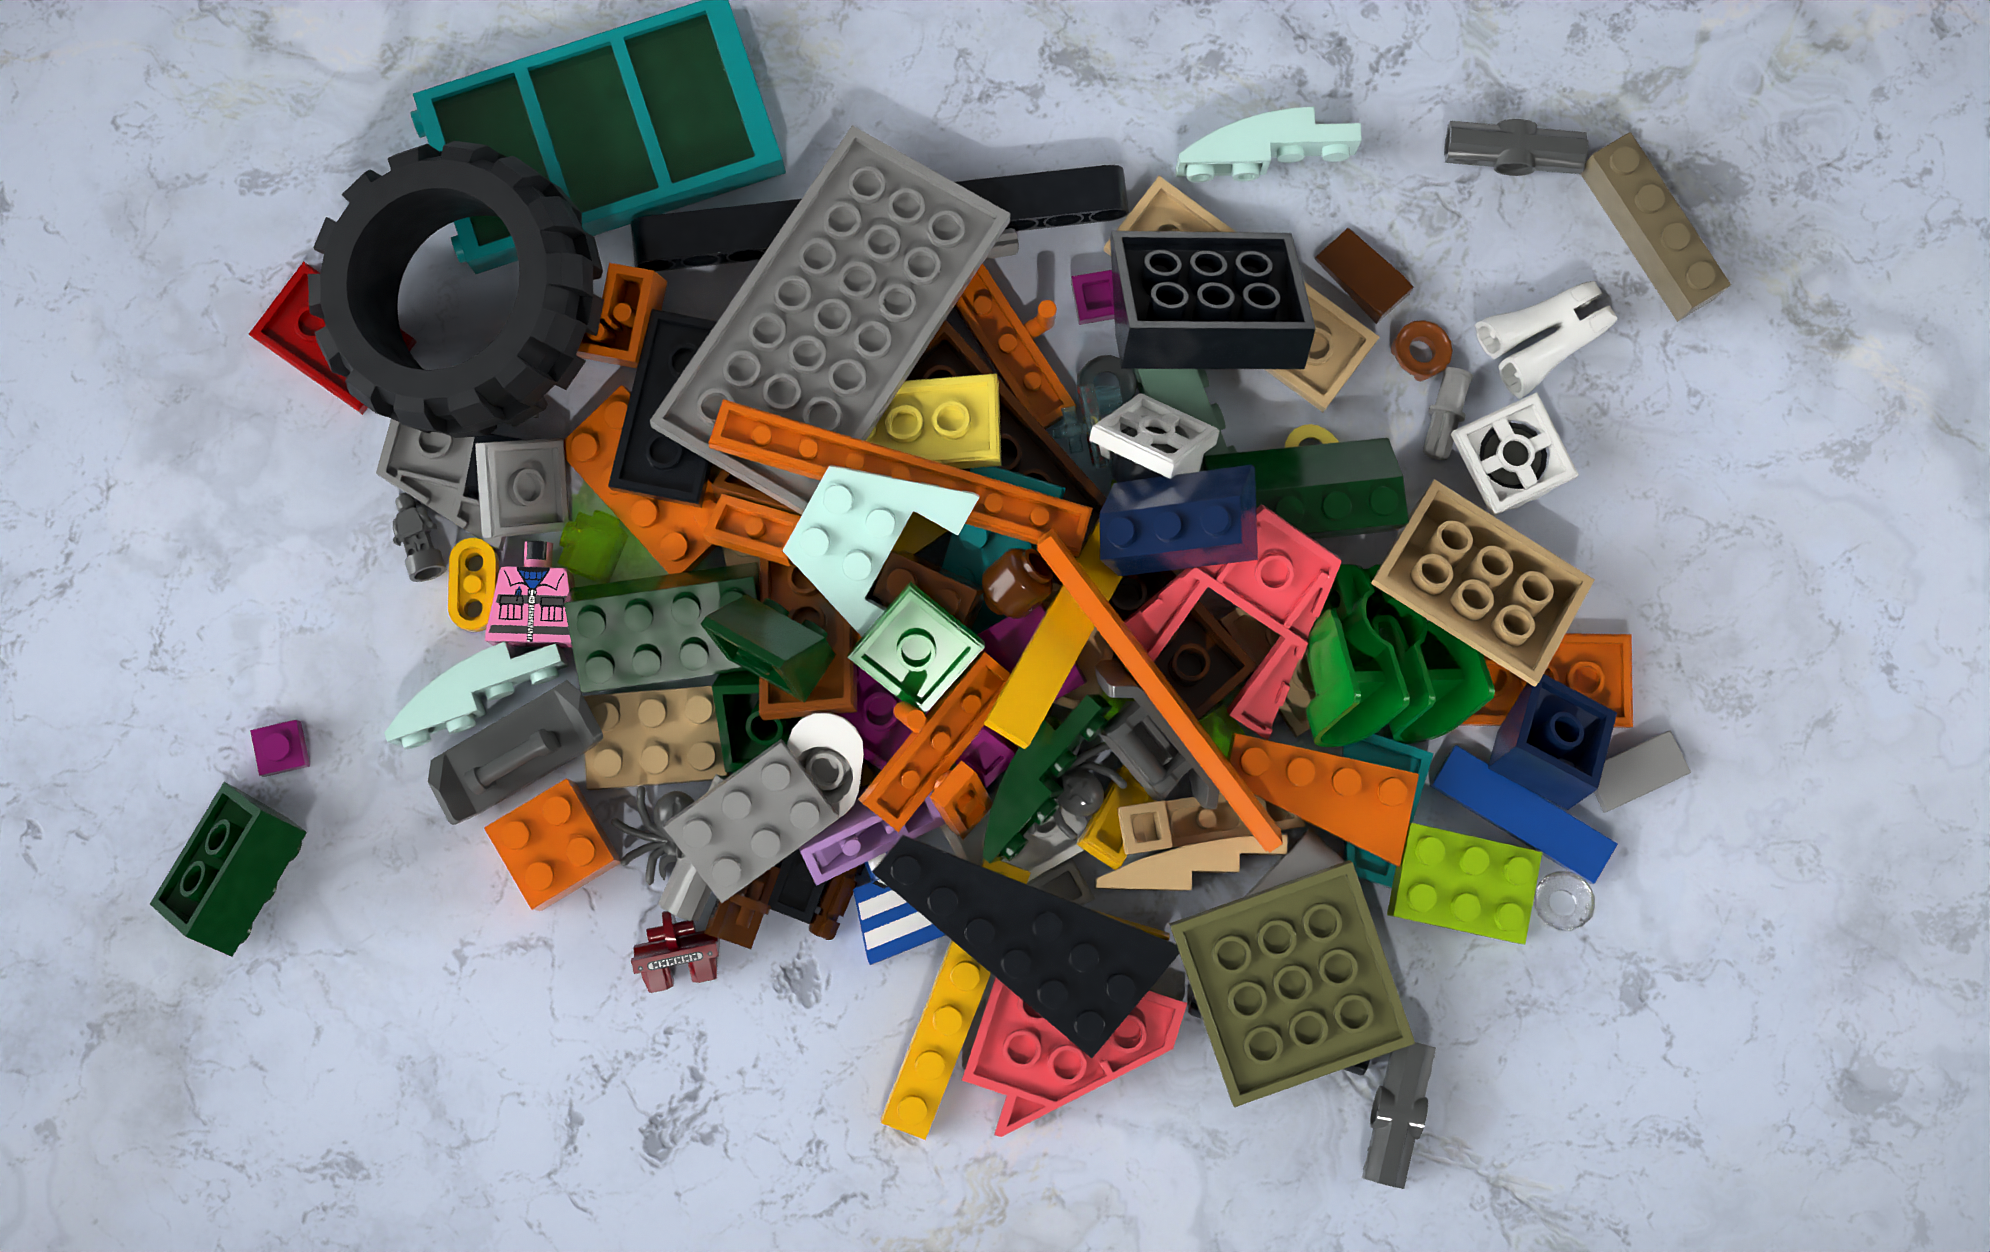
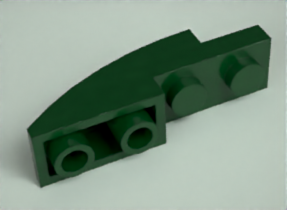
(1027, 789)

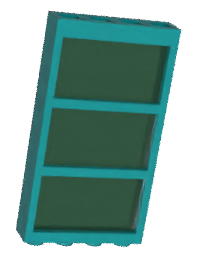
(615, 121)

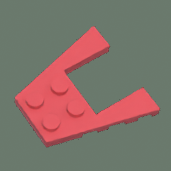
(1279, 589)

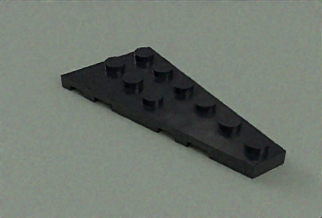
(1052, 953)

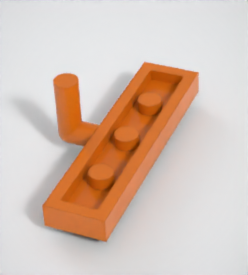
(1012, 348)
(935, 741)

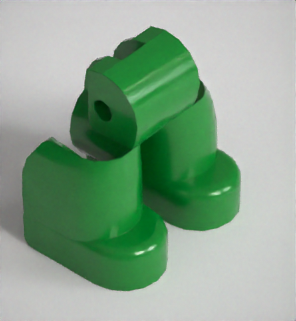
(1387, 665)

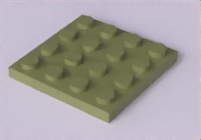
(1292, 983)

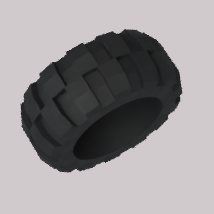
(371, 251)

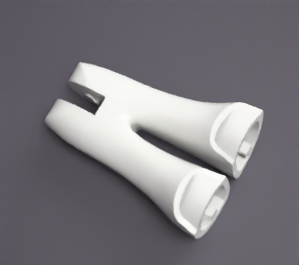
(1531, 365)

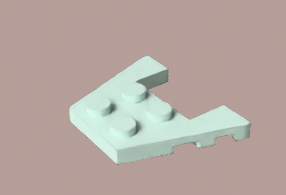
(854, 528)

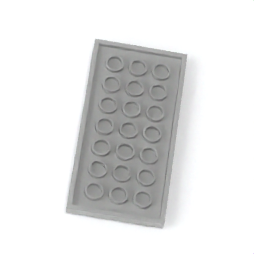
(836, 306)

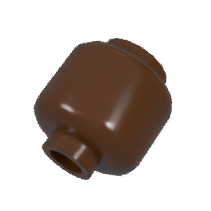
(1017, 583)

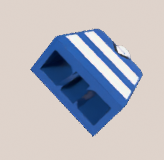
(888, 921)

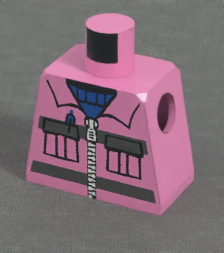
(530, 602)

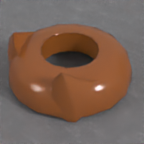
(1431, 335)

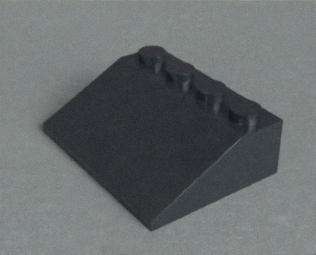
(1209, 300)

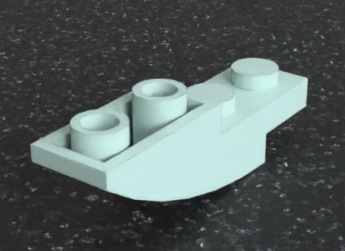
(1248, 144)
(455, 696)

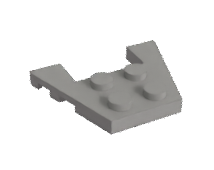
(435, 473)

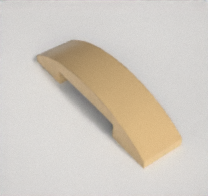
(1185, 822)

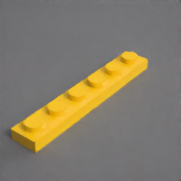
(940, 1034)

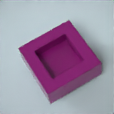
(1093, 296)
(280, 748)
(988, 755)

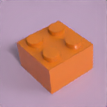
(553, 845)

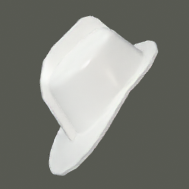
(831, 755)

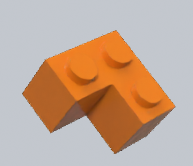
(625, 315)

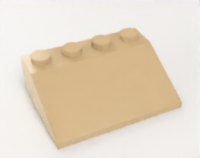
(1483, 582)

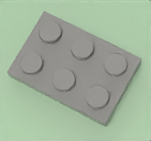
(751, 821)

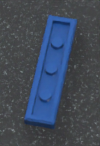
(1524, 815)

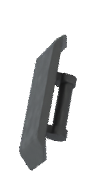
(1120, 684)
(513, 753)

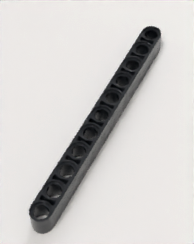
(748, 230)

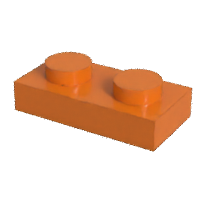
(751, 528)
(961, 799)

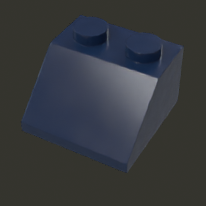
(1554, 742)

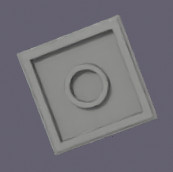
(522, 487)

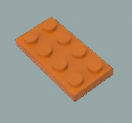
(664, 528)

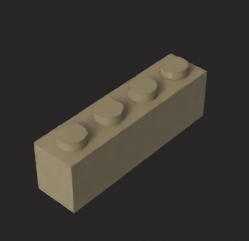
(1654, 227)

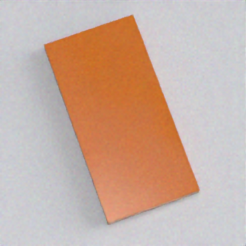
(1584, 662)

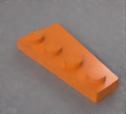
(1342, 795)

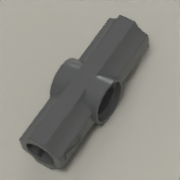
(1516, 147)
(1398, 1115)

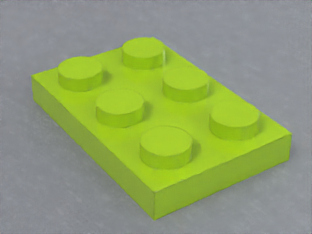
(1465, 884)

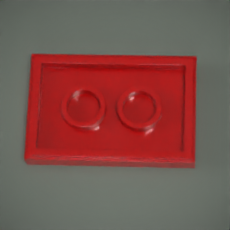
(290, 333)

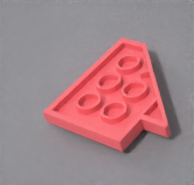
(1043, 1069)

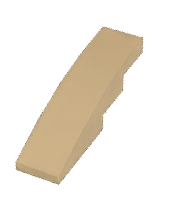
(1174, 868)

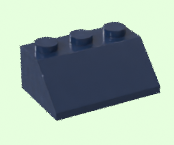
(1180, 521)

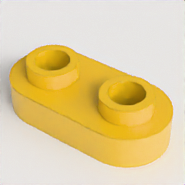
(471, 586)

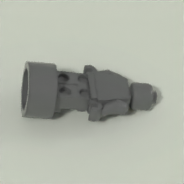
(413, 529)

